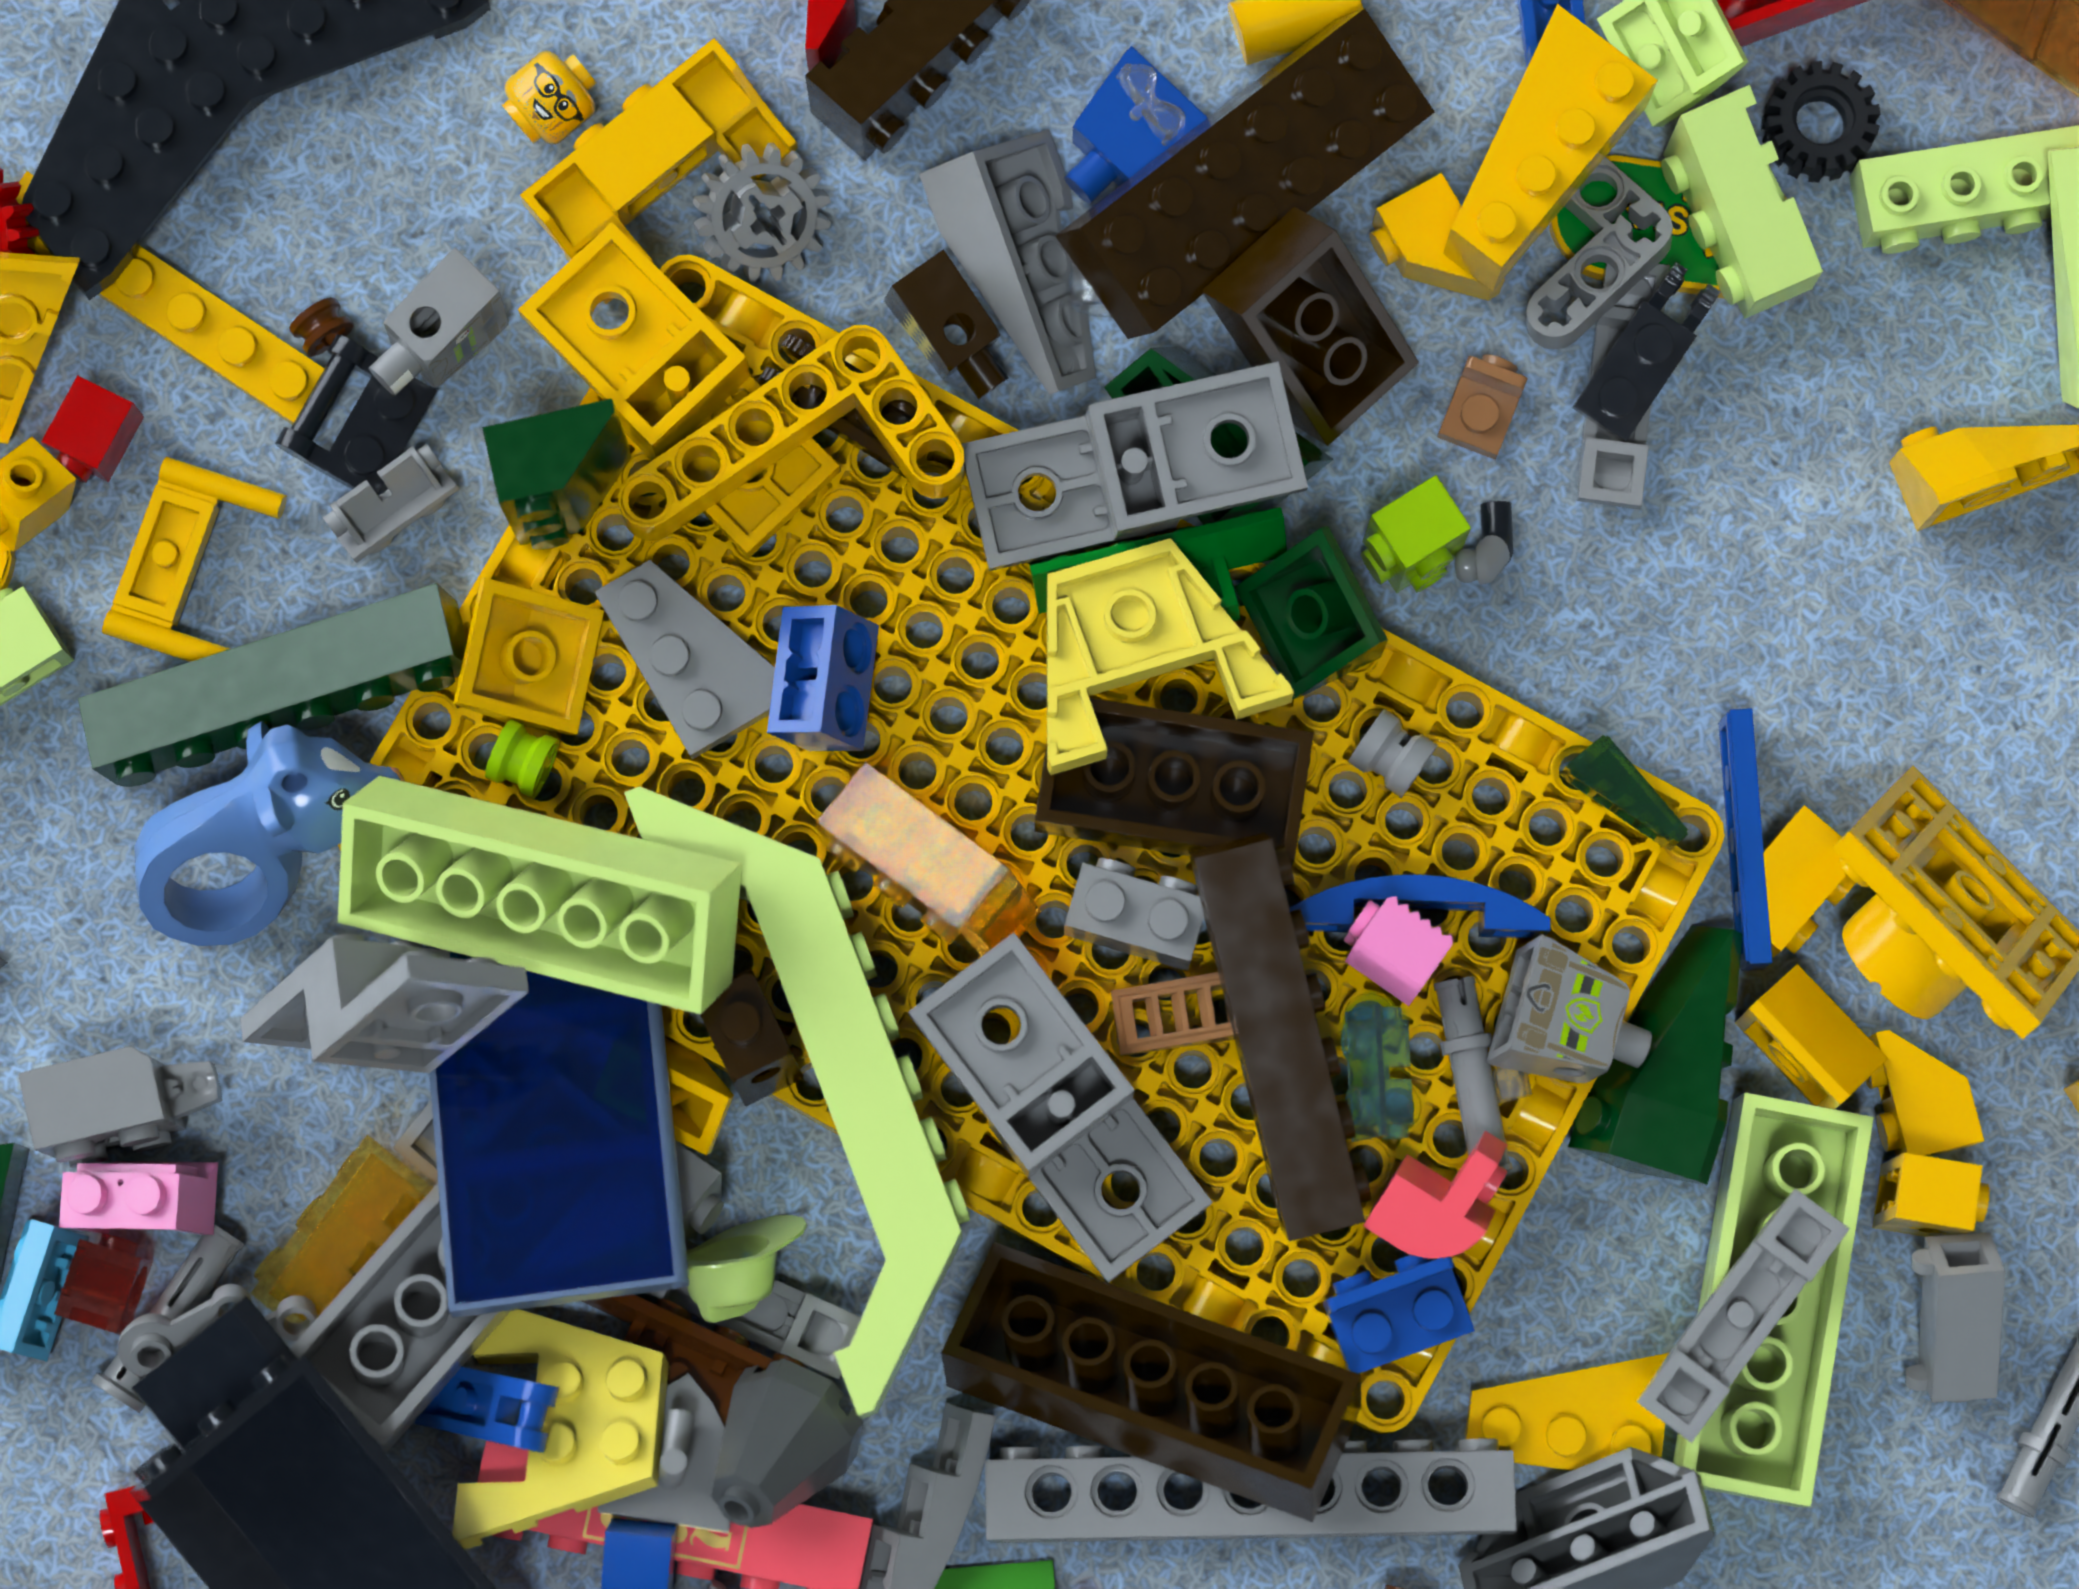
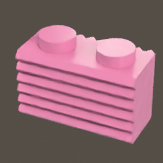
(1395, 948)

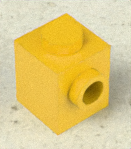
(32, 493)

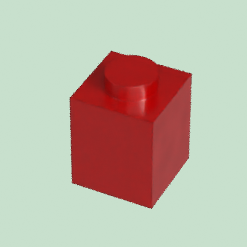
(92, 430)

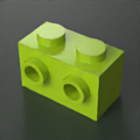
(1415, 537)

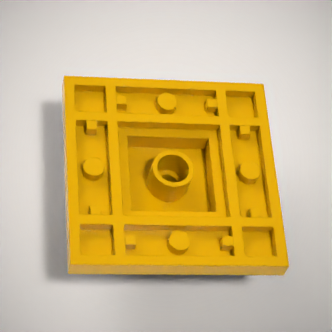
(1950, 913)

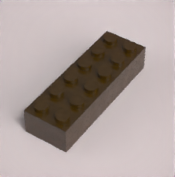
(1244, 169)
(1152, 1381)

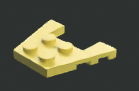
(1132, 622)
(600, 1432)

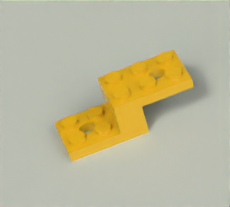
(669, 377)

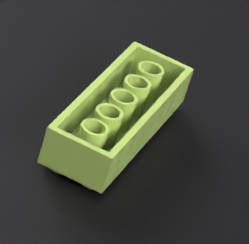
(539, 893)
(1772, 1421)

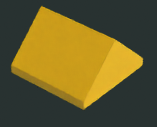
(1811, 1040)

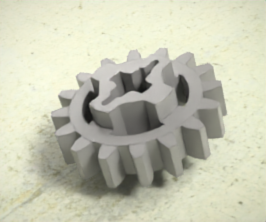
(782, 200)

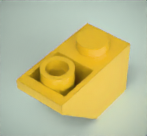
(1800, 877)
(1923, 1101)

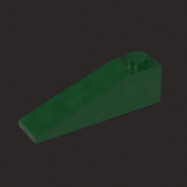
(1669, 1110)

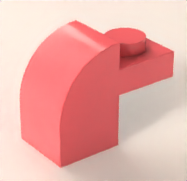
(1436, 1216)

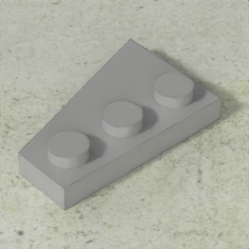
(690, 659)

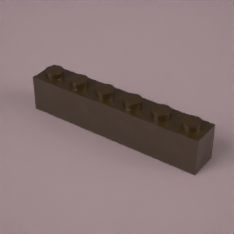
(1278, 1035)

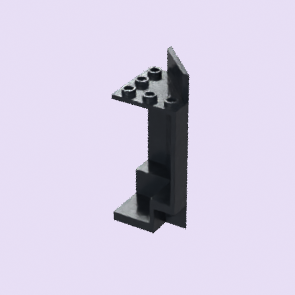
(281, 1475)

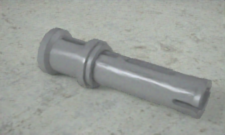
(186, 1290)

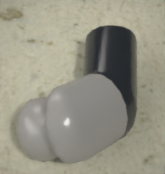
(1493, 550)

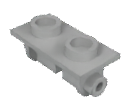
(370, 521)

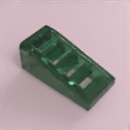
(1618, 786)

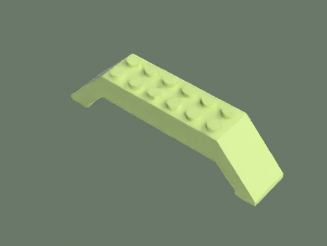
(856, 1069)

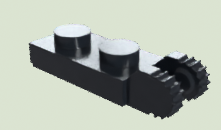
(1642, 359)

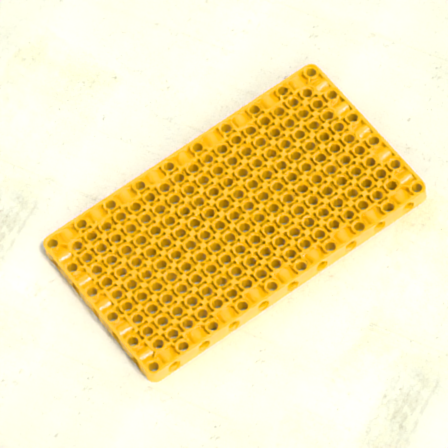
(1507, 750)

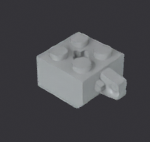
(112, 1102)

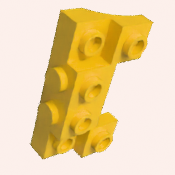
(652, 148)

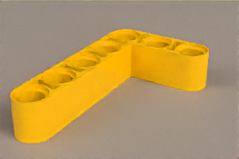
(793, 427)

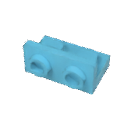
(35, 1288)

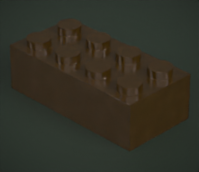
(1180, 782)

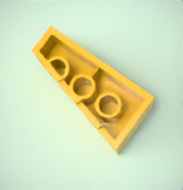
(1555, 133)

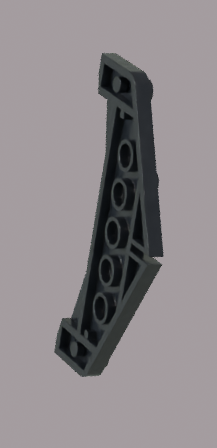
(170, 91)

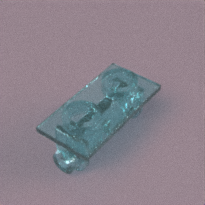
(1372, 1044)

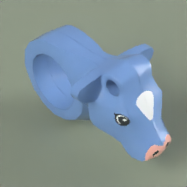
(270, 814)

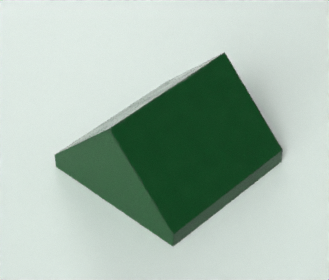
(1312, 614)

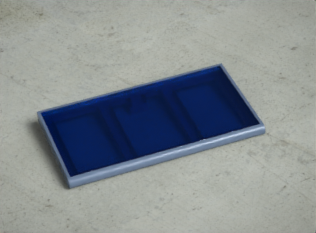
(558, 1154)

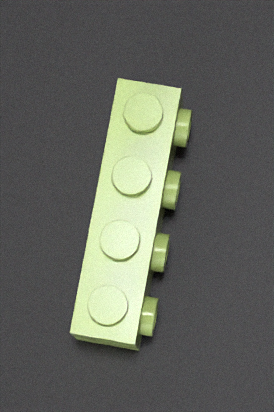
(1956, 190)

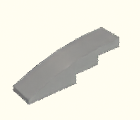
(932, 1506)

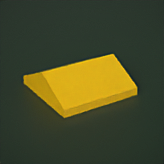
(528, 657)

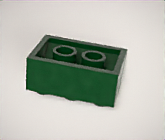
(556, 469)

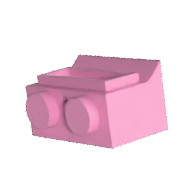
(140, 1196)

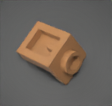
(1483, 405)

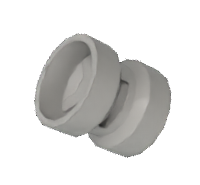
(1392, 753)

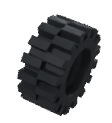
(1832, 88)

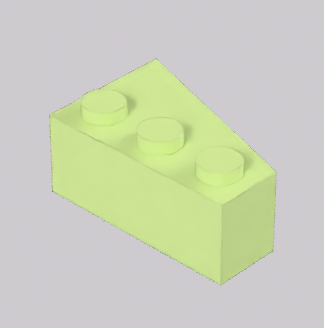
(1739, 205)

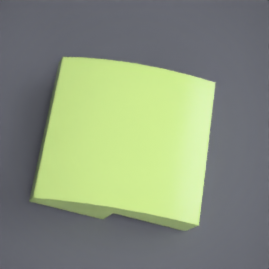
(1680, 45)

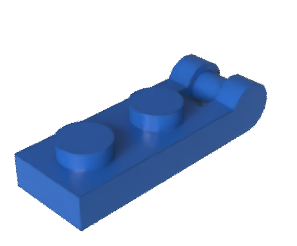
(490, 1407)

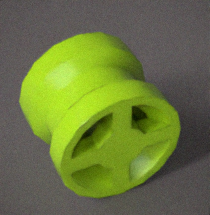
(522, 758)

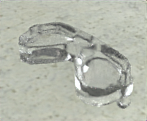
(1162, 116)

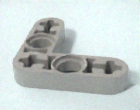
(1611, 246)

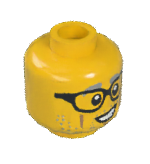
(550, 97)

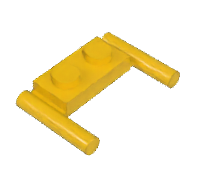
(170, 552)

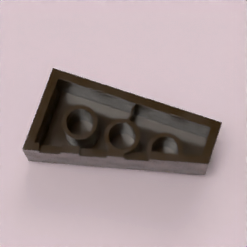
(899, 66)

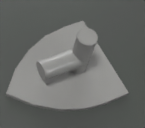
(686, 1466)

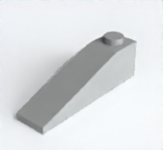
(1001, 223)

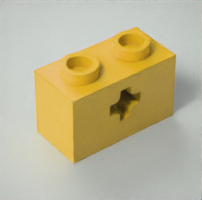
(1929, 1196)

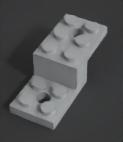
(1134, 466)
(383, 1004)
(1060, 1107)

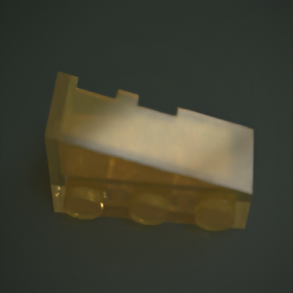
(926, 864)
(342, 1228)

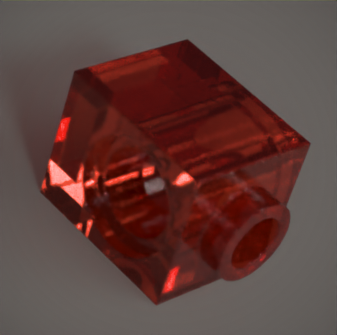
(104, 1284)

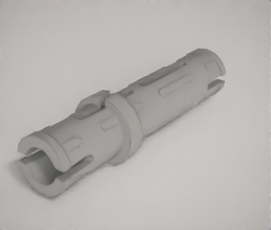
(1468, 1055)
(2022, 1489)

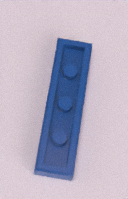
(1745, 838)

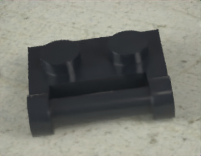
(374, 430)

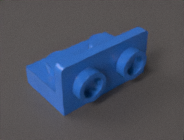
(1398, 1313)

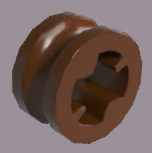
(320, 325)

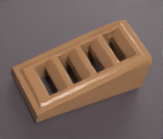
(1184, 1036)

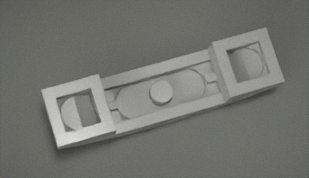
(1608, 468)
(1741, 1314)
(788, 1324)

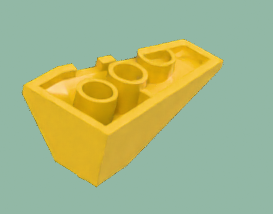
(1979, 467)

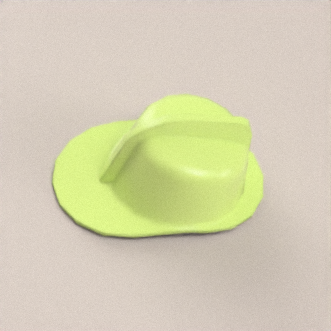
(739, 1266)

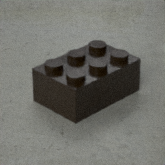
(1315, 313)

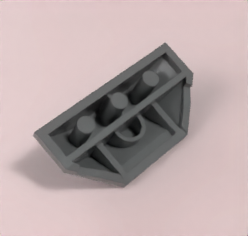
(1599, 1527)

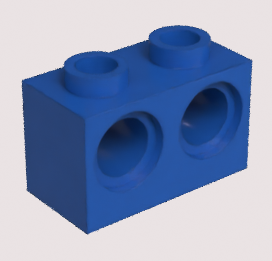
(823, 678)

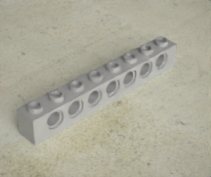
(1016, 1518)

